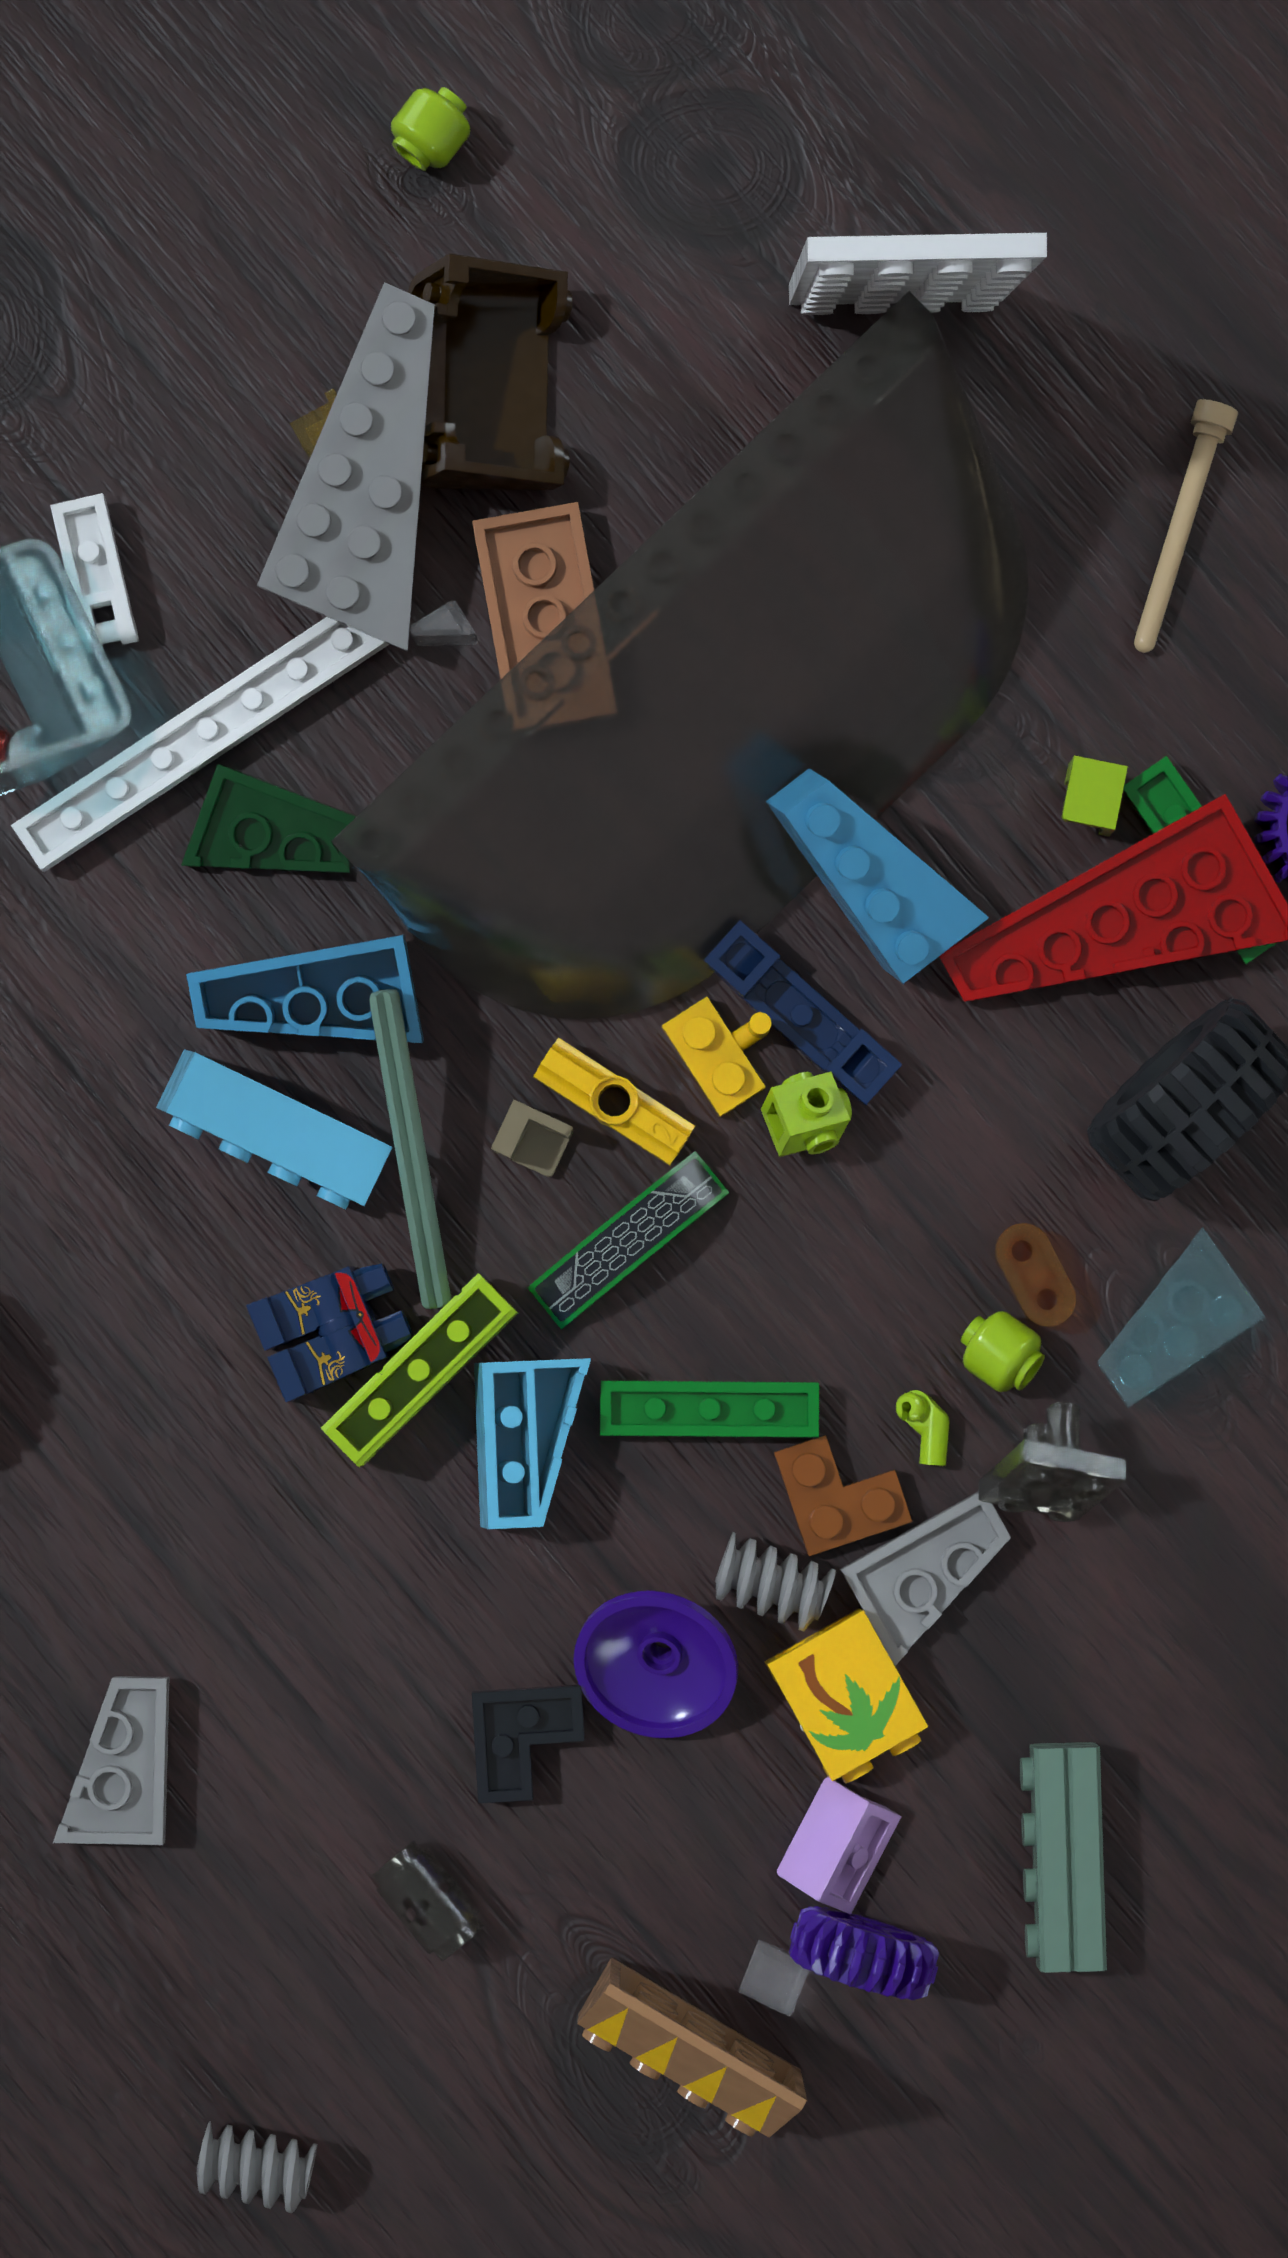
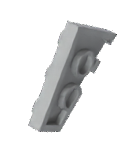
(124, 1771)

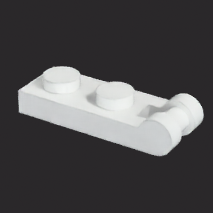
(94, 564)

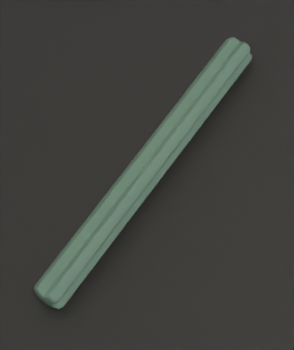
(410, 1148)

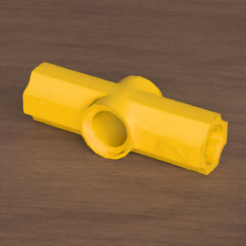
(583, 1082)

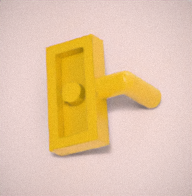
(717, 1055)

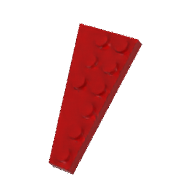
(1160, 902)

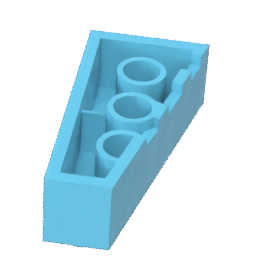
(273, 1127)

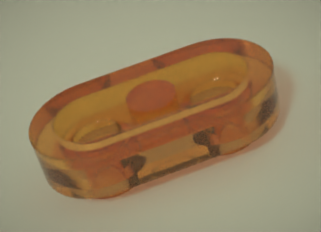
(1039, 1272)

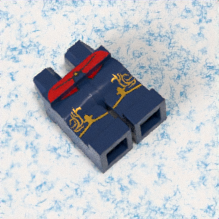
(346, 1326)

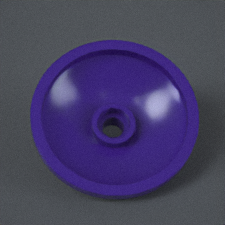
(650, 1686)

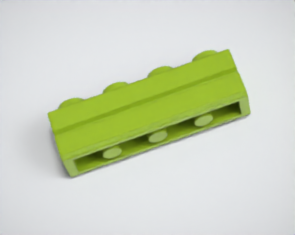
(419, 1370)

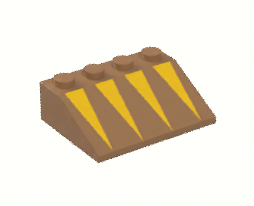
(692, 2050)

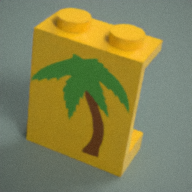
(847, 1696)

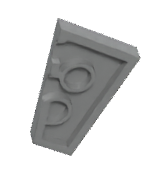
(924, 1570)

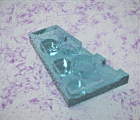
(1180, 1324)

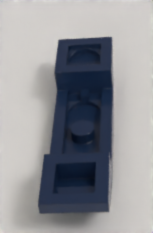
(801, 1013)

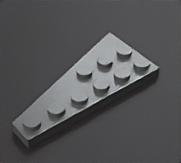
(357, 505)

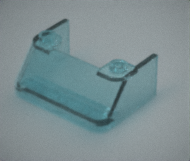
(54, 668)

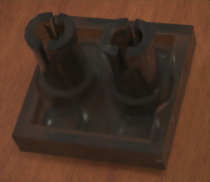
(1051, 1471)

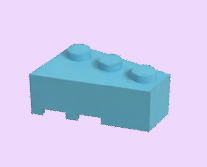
(521, 1436)

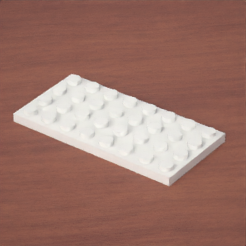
(932, 267)

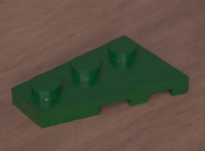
(264, 827)

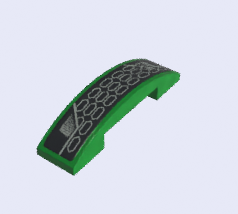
(628, 1239)

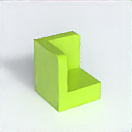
(1093, 793)

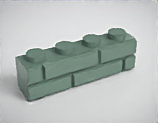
(1066, 1857)

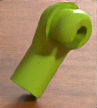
(929, 1421)

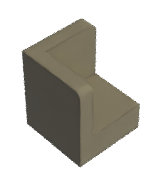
(532, 1139)

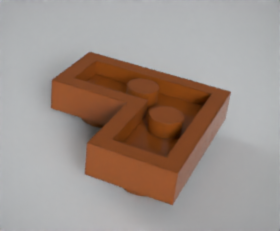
(836, 1513)

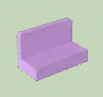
(837, 1846)

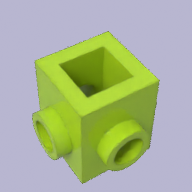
(806, 1113)

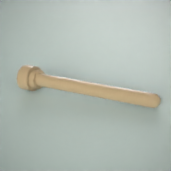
(1212, 424)

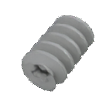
(773, 1582)
(254, 2168)

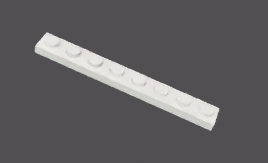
(192, 740)

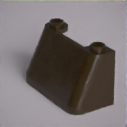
(491, 374)

